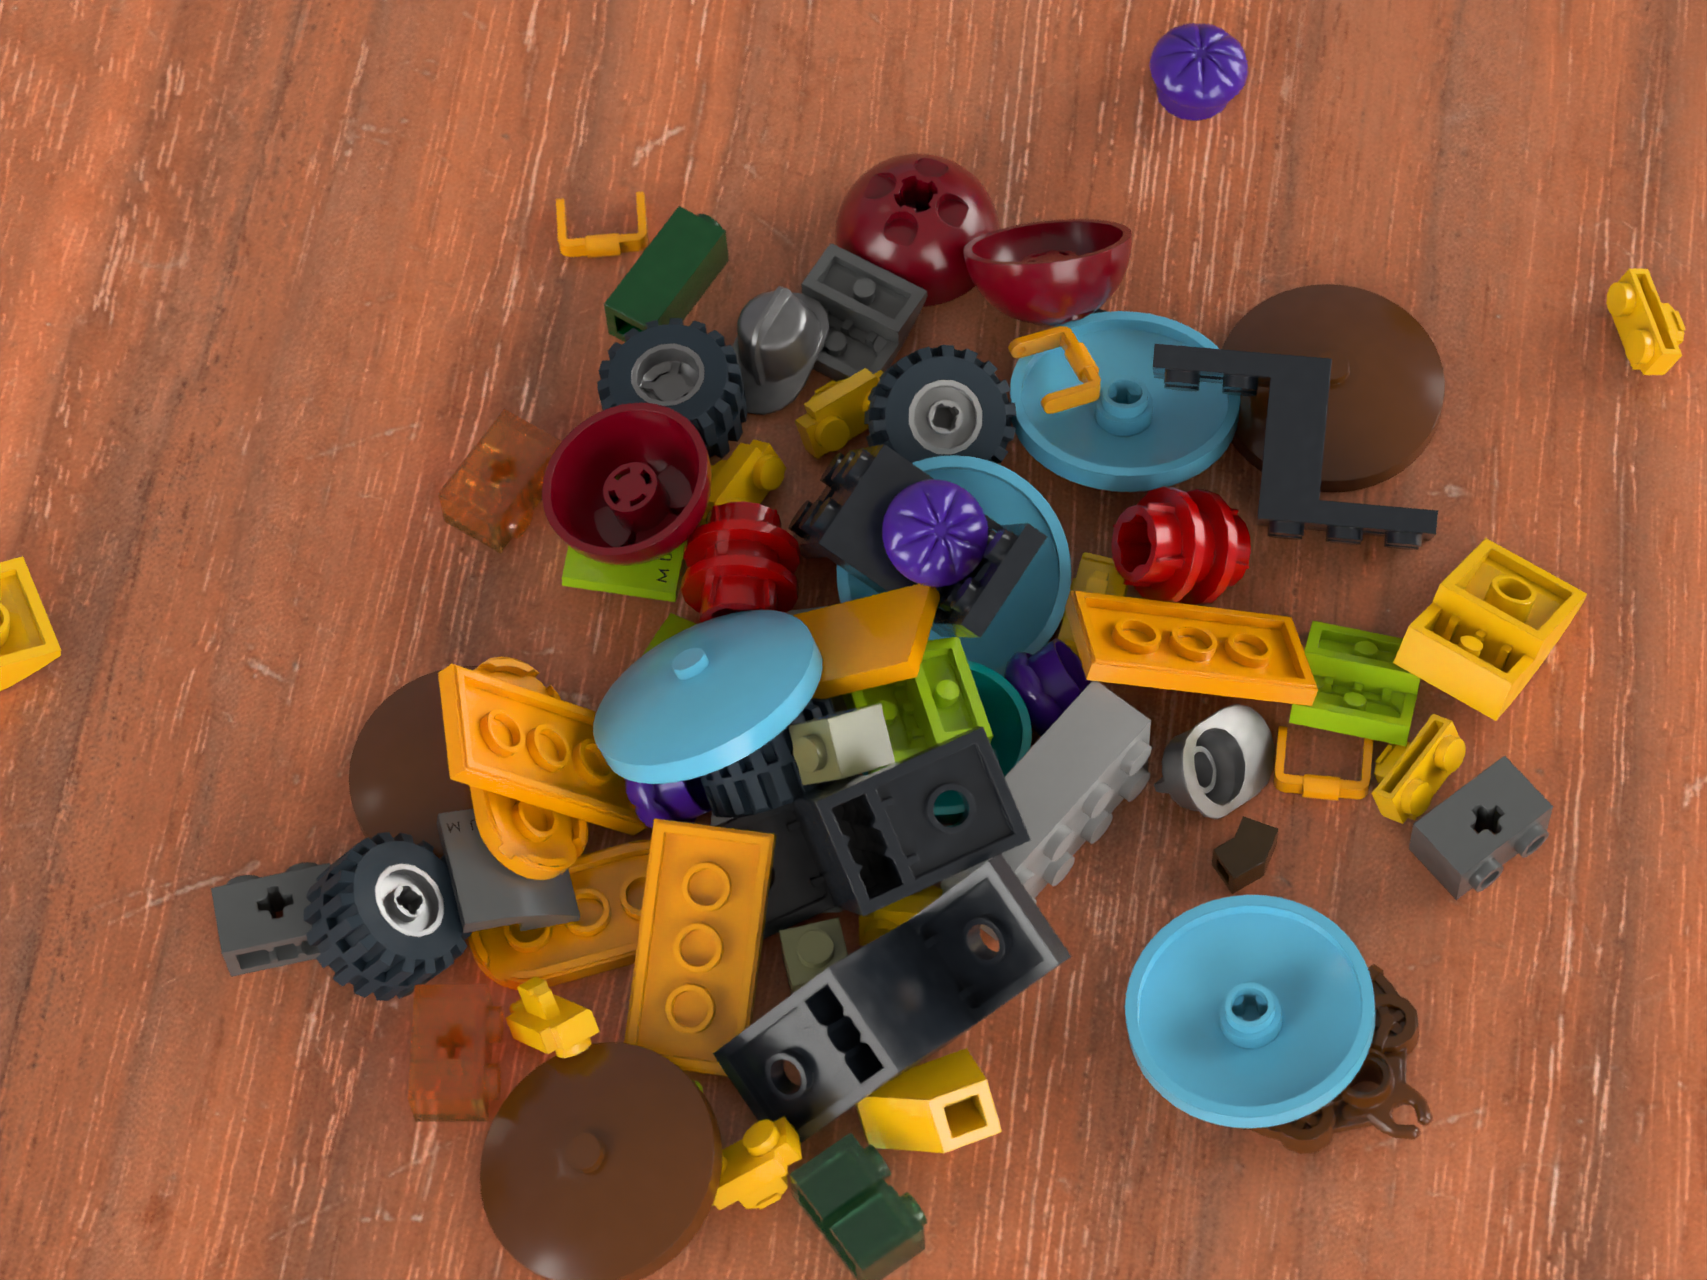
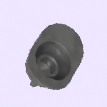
(778, 347)
(1219, 762)

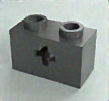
(1495, 801)
(248, 923)

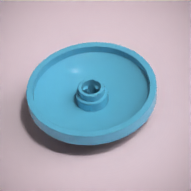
(1137, 429)
(1039, 597)
(708, 696)
(1250, 1011)

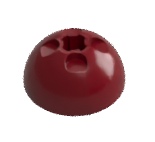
(915, 221)
(1050, 268)
(628, 484)

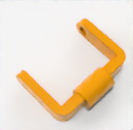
(602, 244)
(1077, 357)
(1318, 785)

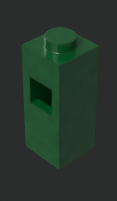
(669, 274)

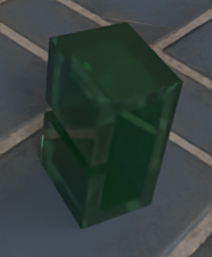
(857, 1209)

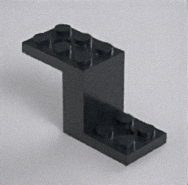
(1292, 444)
(848, 530)
(877, 834)
(893, 1002)

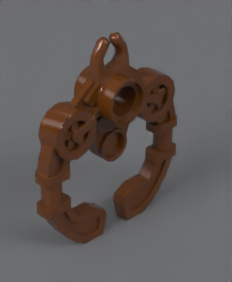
(1385, 1064)

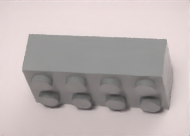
(1072, 785)

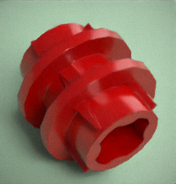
(1181, 546)
(740, 562)

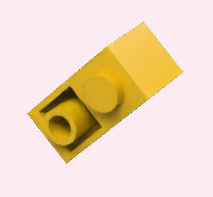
(931, 1107)

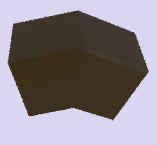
(1246, 855)

